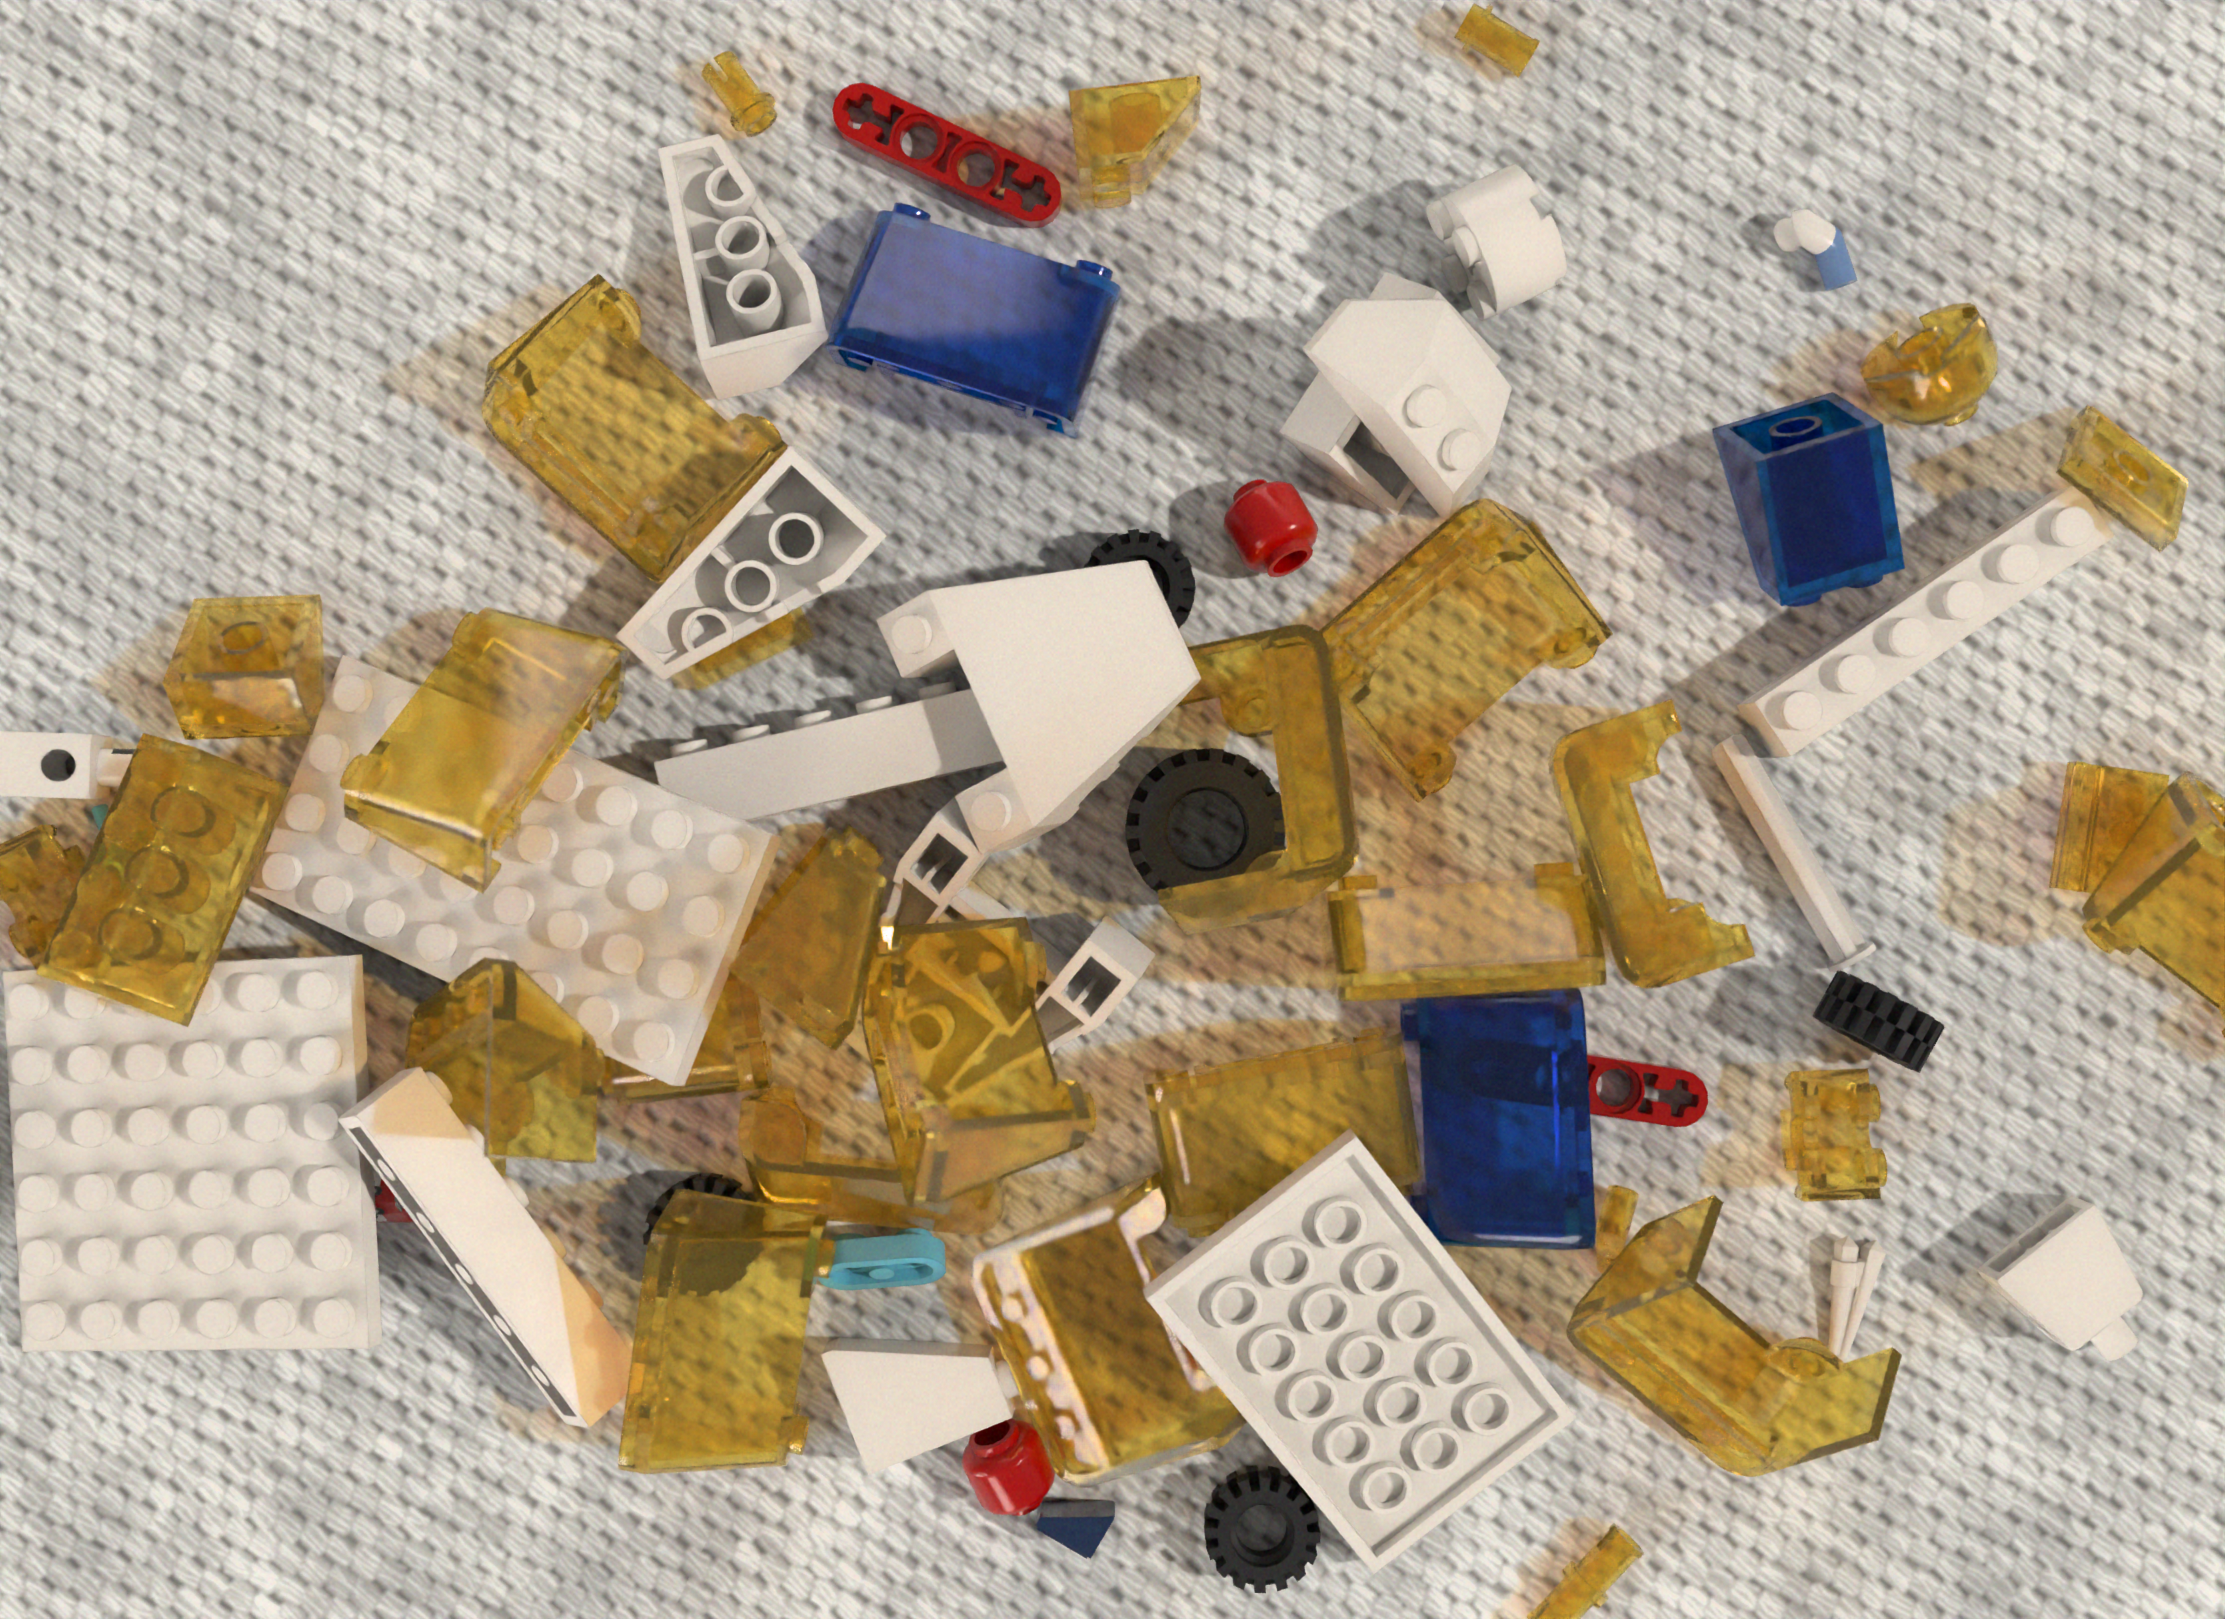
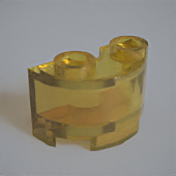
(36, 886)
(1829, 1135)

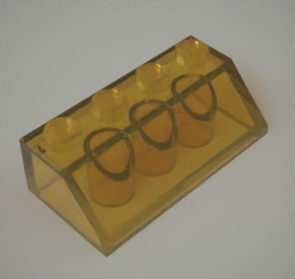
(163, 880)

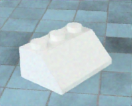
(1336, 437)

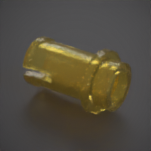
(1496, 39)
(750, 108)

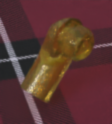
(1614, 1224)

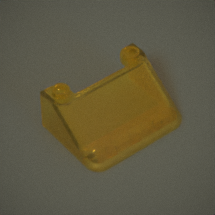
(1087, 1347)

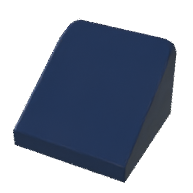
(1076, 1523)

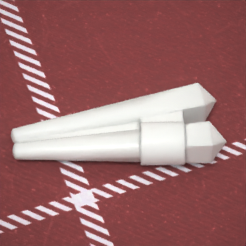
(1851, 1288)

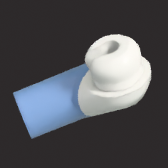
(1821, 239)

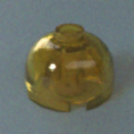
(1936, 371)

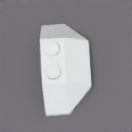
(1417, 389)

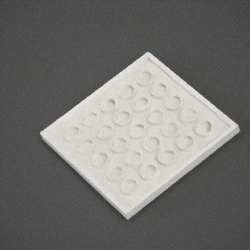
(196, 1171)

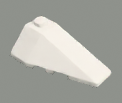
(767, 557)

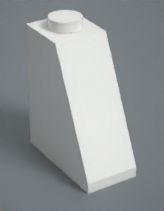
(916, 1394)

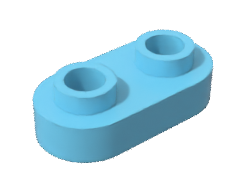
(886, 1261)

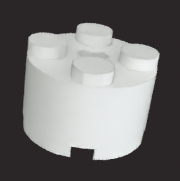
(1498, 242)

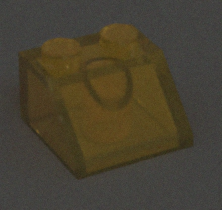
(1129, 135)
(248, 668)

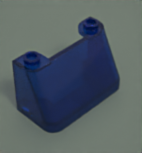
(976, 318)
(1504, 1119)

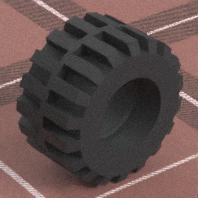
(1193, 772)

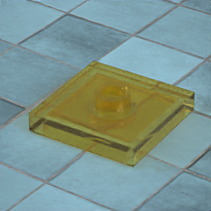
(2123, 477)

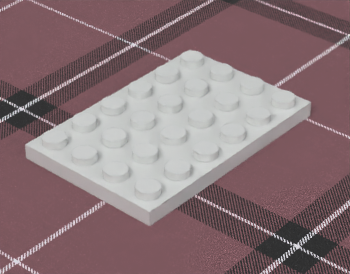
(1359, 1351)

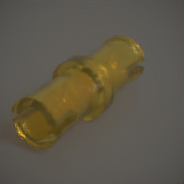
(1590, 1578)

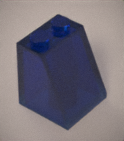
(1813, 497)

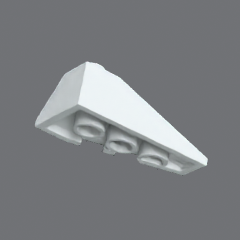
(743, 281)

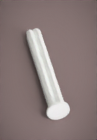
(1791, 853)

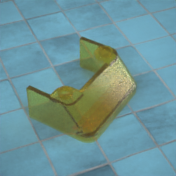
(1287, 688)
(1460, 936)
(511, 1064)
(1709, 1371)

